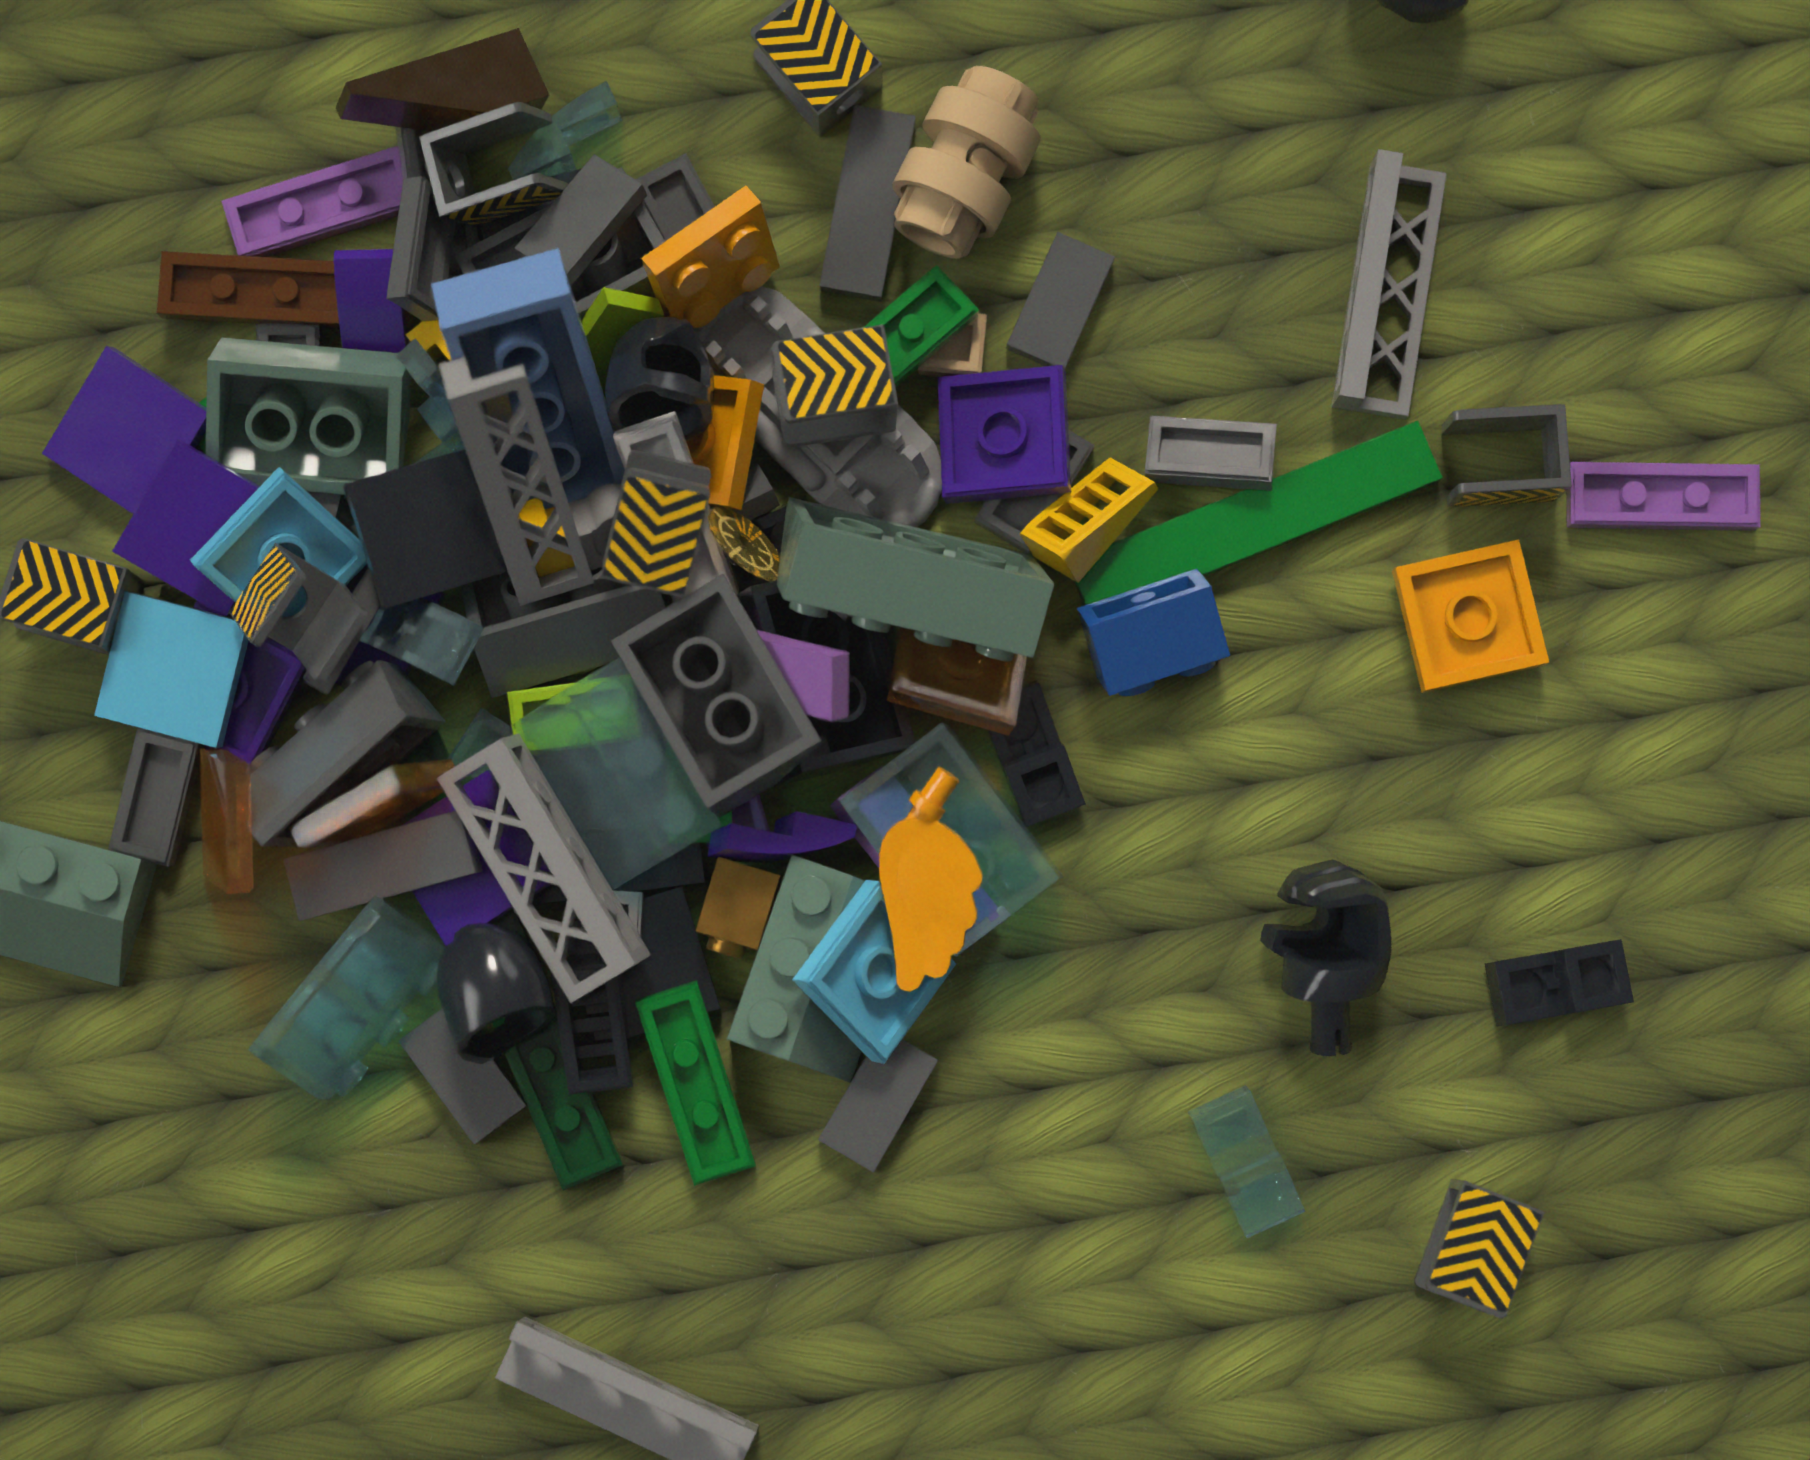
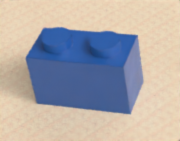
(1154, 633)

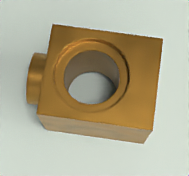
(737, 907)

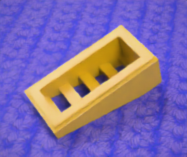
(1081, 550)

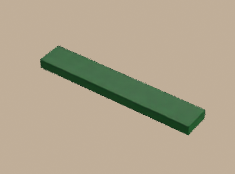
(1266, 519)

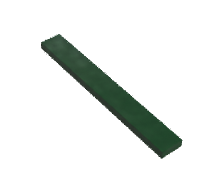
(567, 1124)

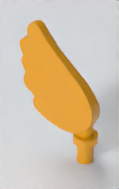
(927, 885)

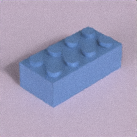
(530, 319)

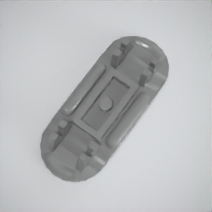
(872, 475)

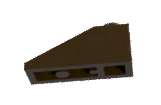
(447, 86)

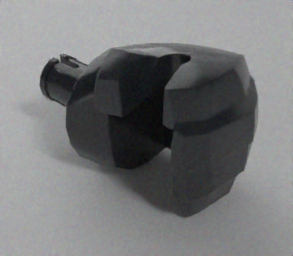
(1338, 953)

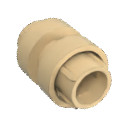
(978, 136)

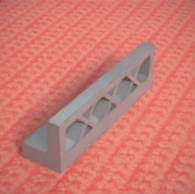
(1367, 283)
(495, 481)
(563, 852)
(621, 1397)

